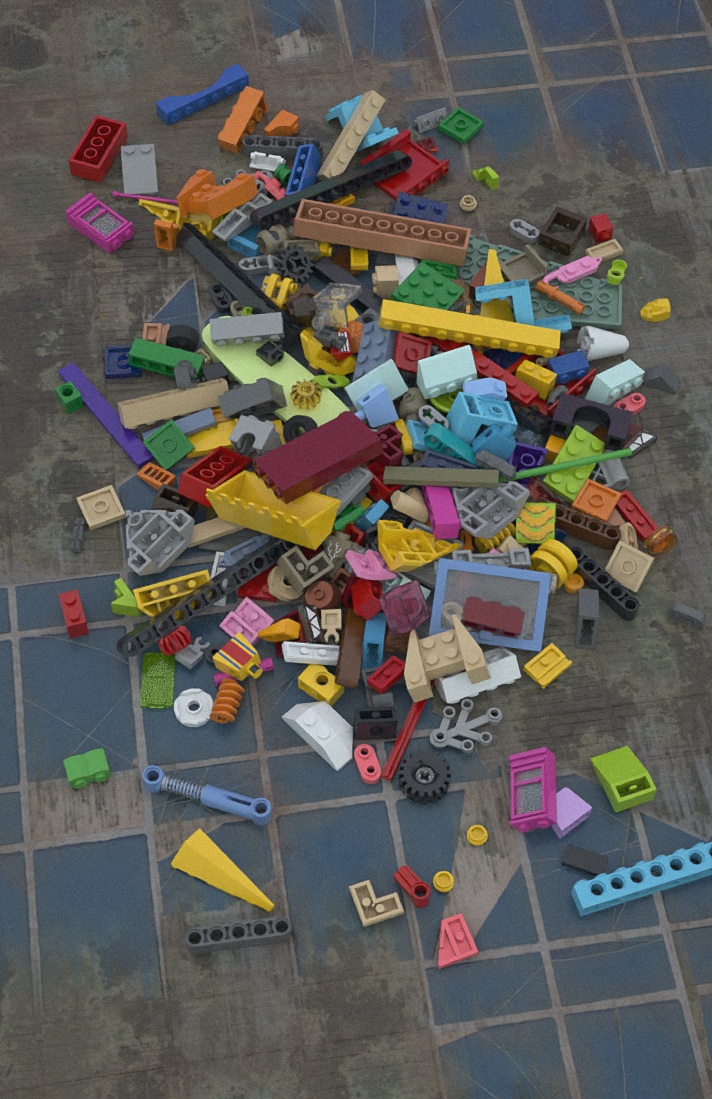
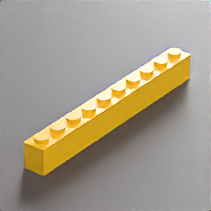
(469, 329)

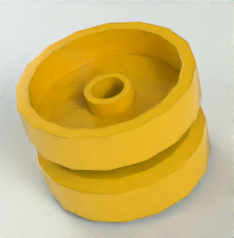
(555, 559)

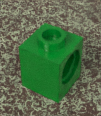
(69, 397)

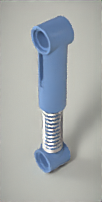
(209, 796)

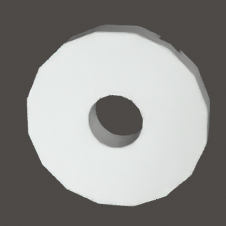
(193, 718)

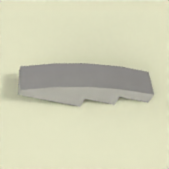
(239, 219)

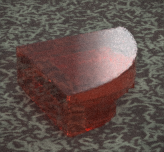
(428, 144)

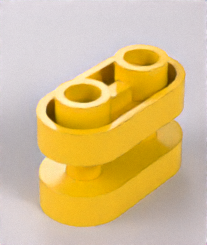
(286, 289)

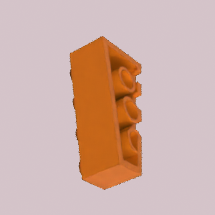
(242, 119)

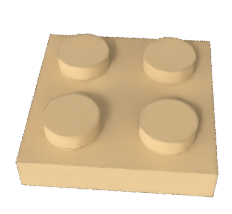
(101, 507)
(629, 566)

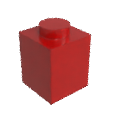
(600, 228)

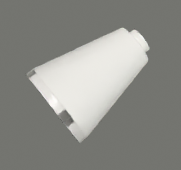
(600, 343)

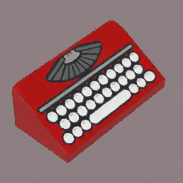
(341, 354)

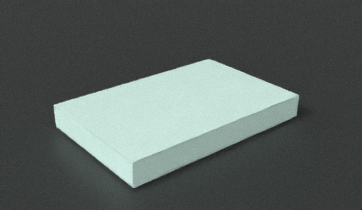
(385, 374)

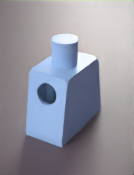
(376, 407)

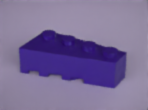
(525, 458)

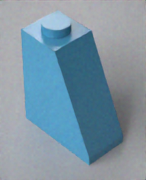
(374, 641)

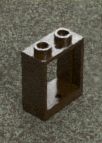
(566, 219)

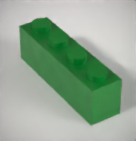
(162, 358)

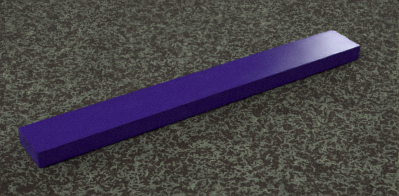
(107, 416)

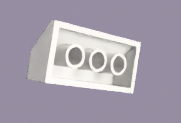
(502, 668)

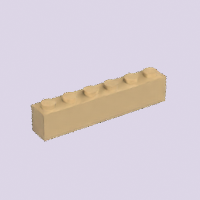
(351, 135)
(171, 403)

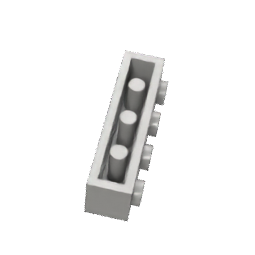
(247, 328)

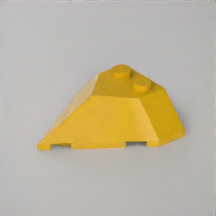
(321, 357)
(408, 548)

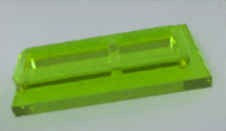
(157, 680)

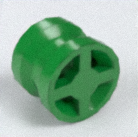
(282, 174)

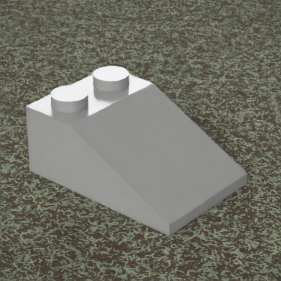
(139, 169)

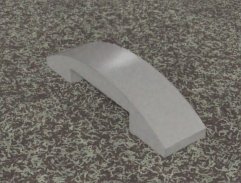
(514, 556)

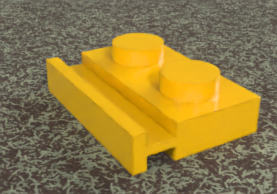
(547, 665)

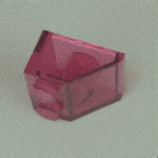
(404, 607)

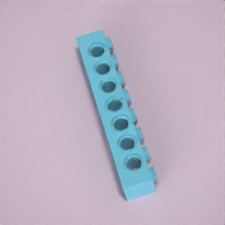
(649, 884)

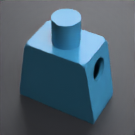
(496, 440)

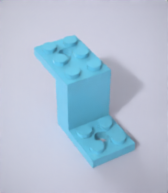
(375, 132)
(522, 304)
(466, 418)

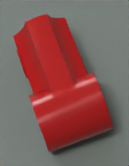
(412, 885)

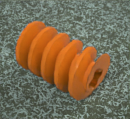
(226, 701)

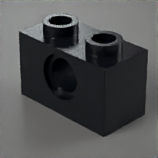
(375, 723)

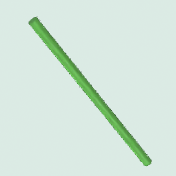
(570, 464)

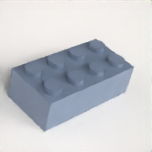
(375, 348)

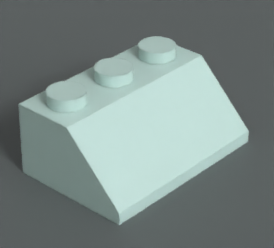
(445, 372)

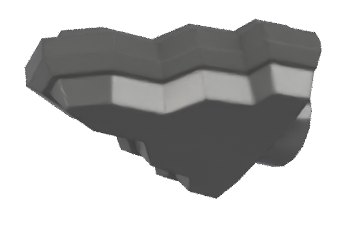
(495, 462)

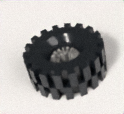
(425, 764)

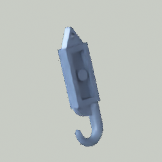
(240, 551)

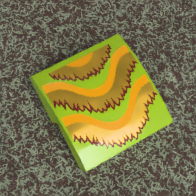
(536, 522)

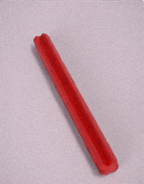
(403, 738)

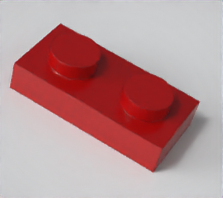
(387, 675)

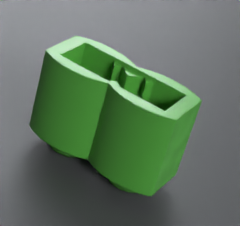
(87, 768)

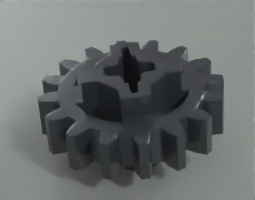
(301, 262)

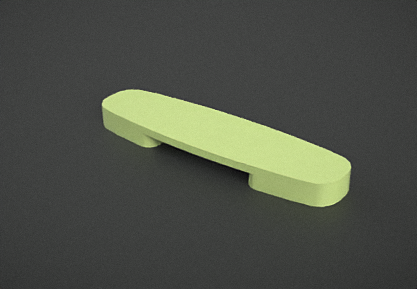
(246, 367)

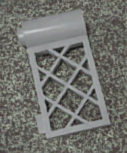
(612, 472)

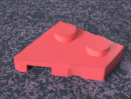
(271, 185)
(455, 941)

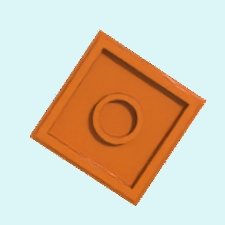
(596, 500)

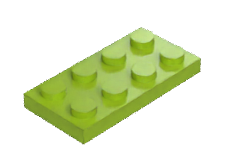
(570, 481)

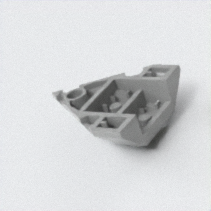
(489, 510)
(156, 538)

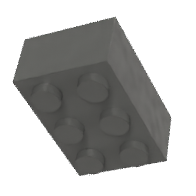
(252, 399)

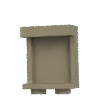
(524, 266)

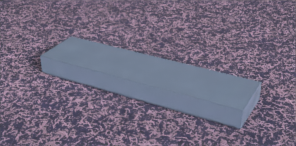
(191, 424)

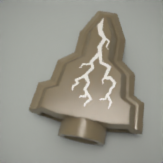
(336, 548)

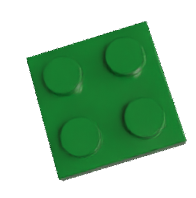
(461, 125)
(169, 445)

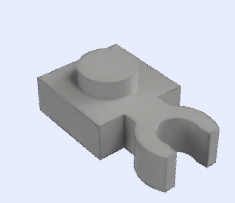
(192, 653)

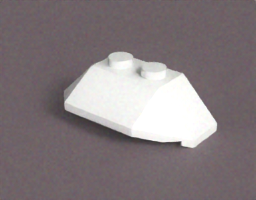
(323, 731)

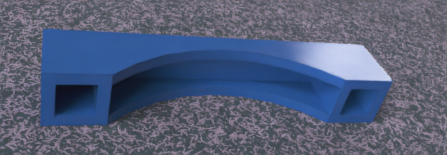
(178, 107)

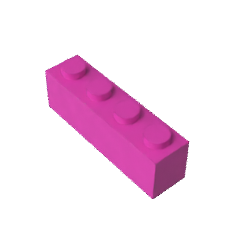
(441, 511)

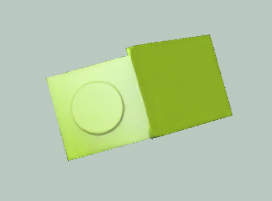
(125, 600)

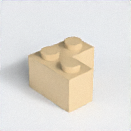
(385, 281)

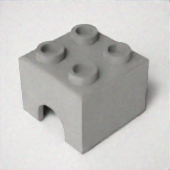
(253, 436)

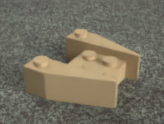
(442, 656)

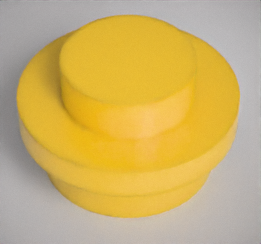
(477, 835)
(443, 881)

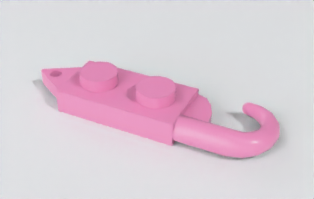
(575, 270)

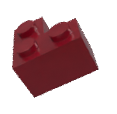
(391, 444)

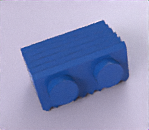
(569, 367)

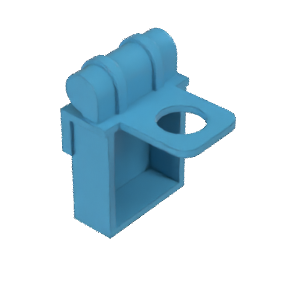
(371, 515)

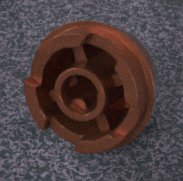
(323, 595)

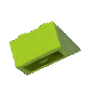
(623, 778)

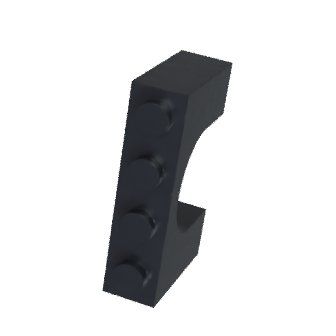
(573, 408)

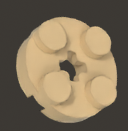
(278, 587)

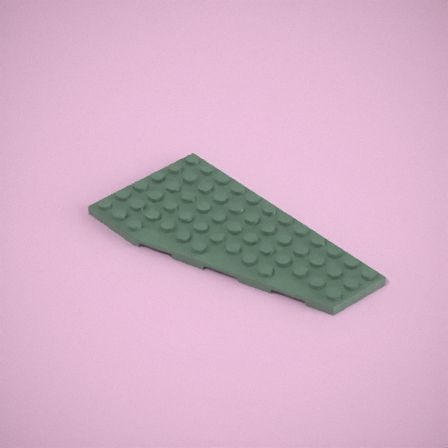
(601, 298)

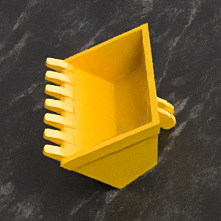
(252, 505)

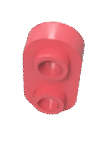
(631, 404)
(367, 762)

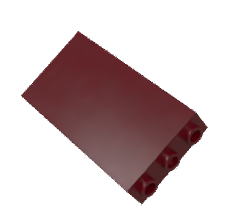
(318, 457)

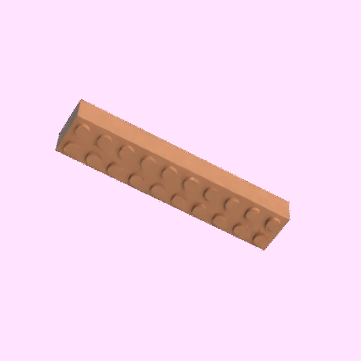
(382, 232)

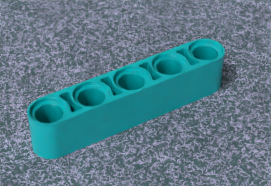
(446, 443)

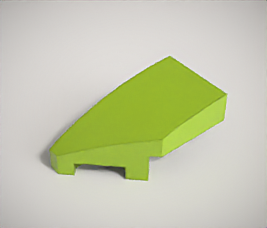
(488, 176)

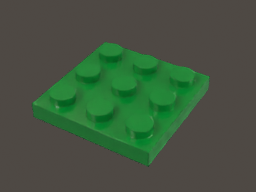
(428, 289)

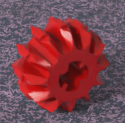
(175, 641)

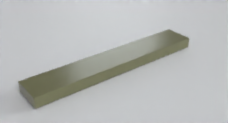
(441, 477)

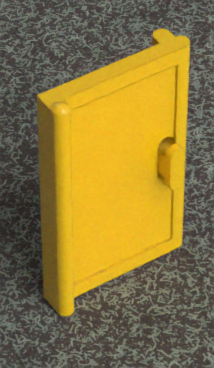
(211, 438)

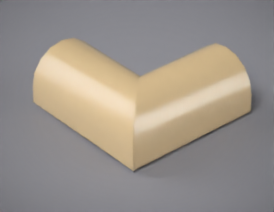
(411, 504)
(372, 909)

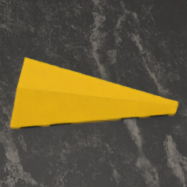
(172, 214)
(495, 308)
(204, 860)

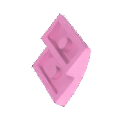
(370, 565)
(247, 620)

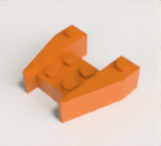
(205, 197)

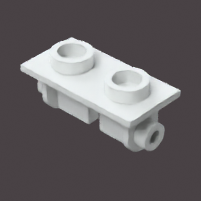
(269, 163)

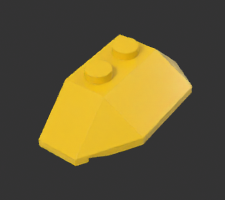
(159, 596)

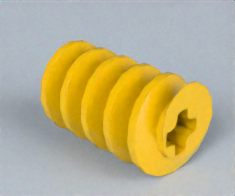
(485, 544)

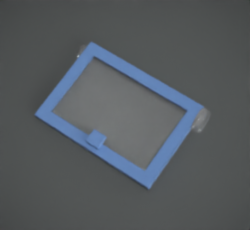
(501, 584)

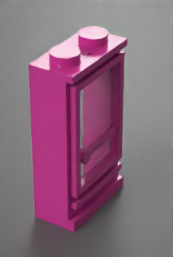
(99, 223)
(533, 790)

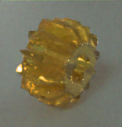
(306, 394)

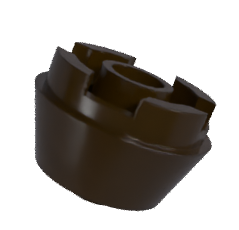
(302, 309)

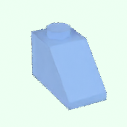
(486, 387)

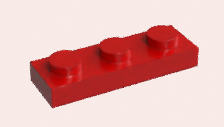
(635, 514)

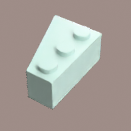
(615, 383)

